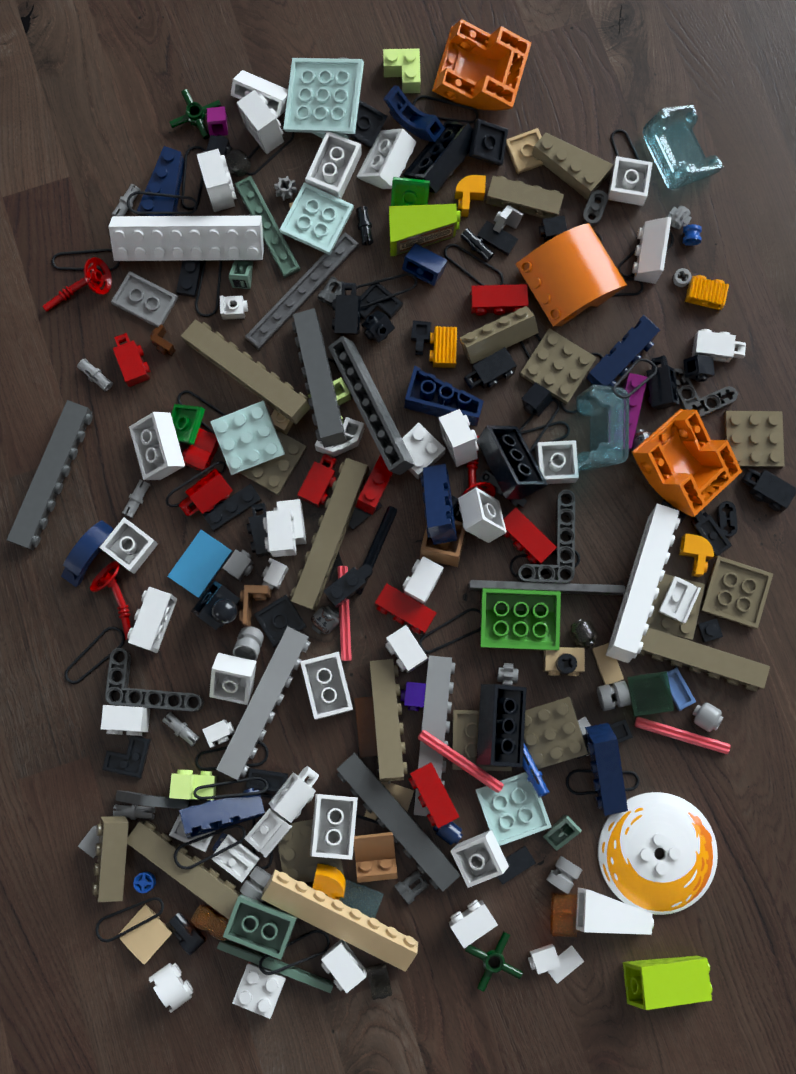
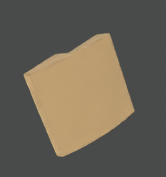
(146, 938)

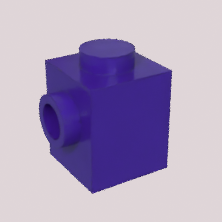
(413, 695)

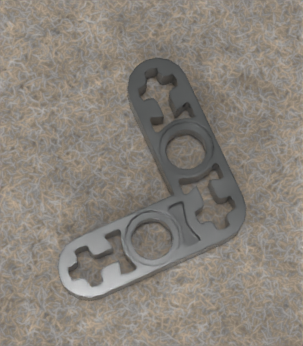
(695, 402)
(151, 800)

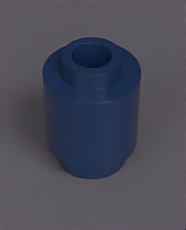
(449, 833)

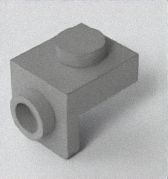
(508, 216)

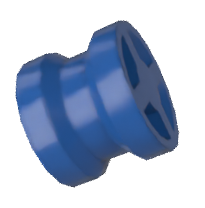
(692, 234)
(140, 882)

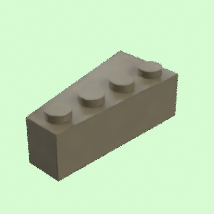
(571, 164)

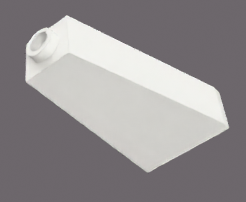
(606, 915)

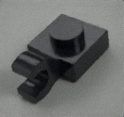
(420, 334)

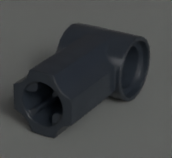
(189, 937)

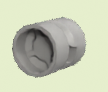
(248, 643)
(620, 694)
(564, 874)
(254, 887)

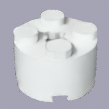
(171, 987)

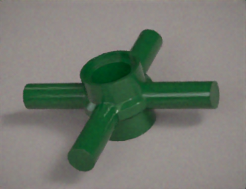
(194, 107)
(489, 970)

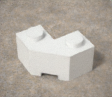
(353, 432)

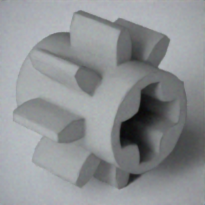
(285, 188)
(679, 217)
(507, 674)

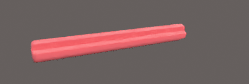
(344, 618)
(682, 735)
(460, 761)

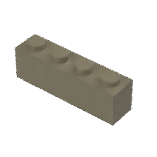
(524, 197)
(499, 334)
(111, 858)

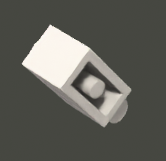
(717, 345)
(294, 794)

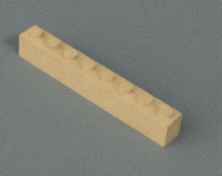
(340, 920)

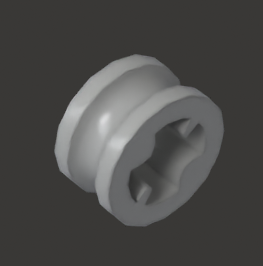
(685, 273)

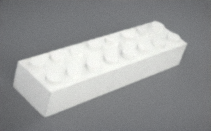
(186, 238)
(643, 584)

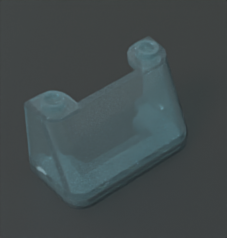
(676, 147)
(607, 427)

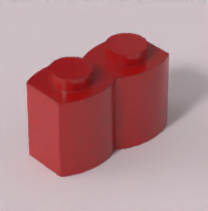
(202, 452)

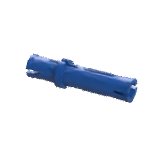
(540, 789)

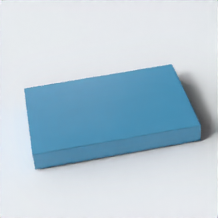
(200, 563)

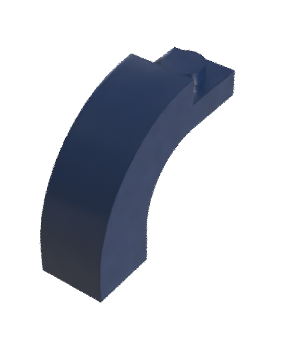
(408, 116)
(85, 552)

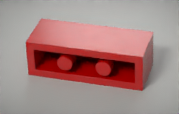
(498, 298)
(374, 487)
(528, 537)
(405, 609)
(433, 795)

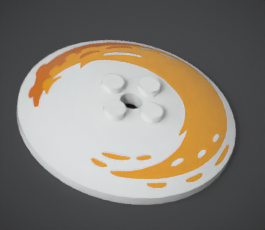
(629, 846)

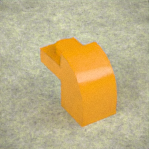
(469, 188)
(700, 549)
(329, 881)

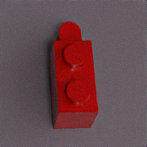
(130, 360)
(318, 482)
(206, 493)

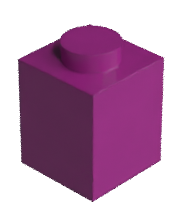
(217, 121)

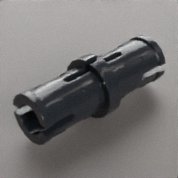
(364, 225)
(477, 245)

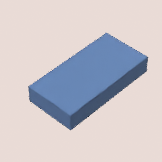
(680, 692)

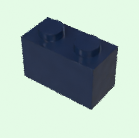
(424, 264)

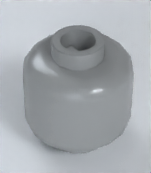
(707, 717)

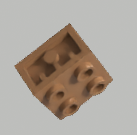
(259, 593)
(375, 857)

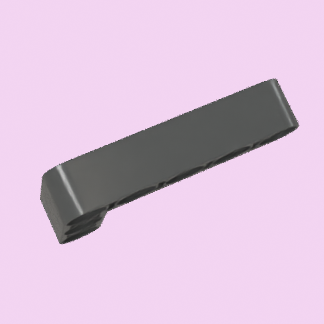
(567, 547)
(145, 695)

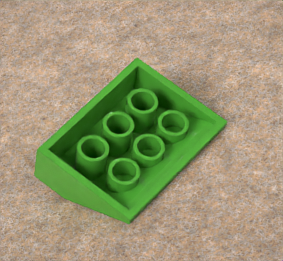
(520, 619)

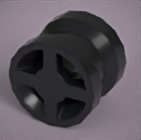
(564, 666)

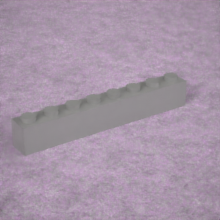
(262, 703)
(435, 716)

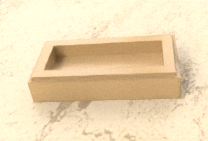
(607, 665)

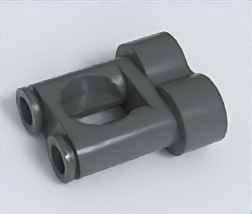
(326, 295)
(404, 890)

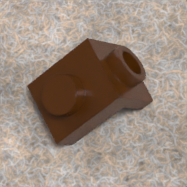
(161, 344)

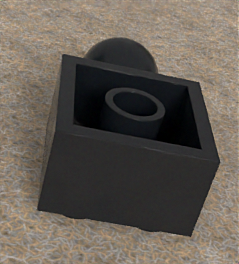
(217, 606)

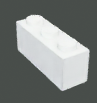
(274, 94)

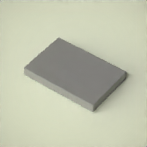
(144, 299)

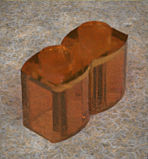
(563, 915)
(208, 919)

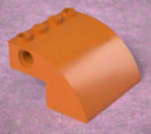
(481, 67)
(571, 274)
(686, 463)

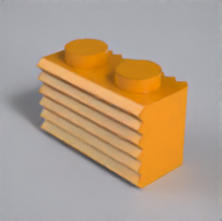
(707, 292)
(444, 347)

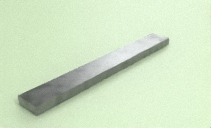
(301, 291)
(565, 588)

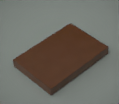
(366, 726)

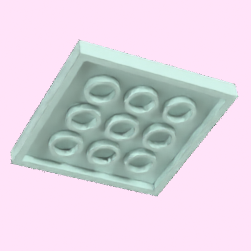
(323, 95)

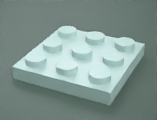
(316, 218)
(247, 437)
(514, 810)

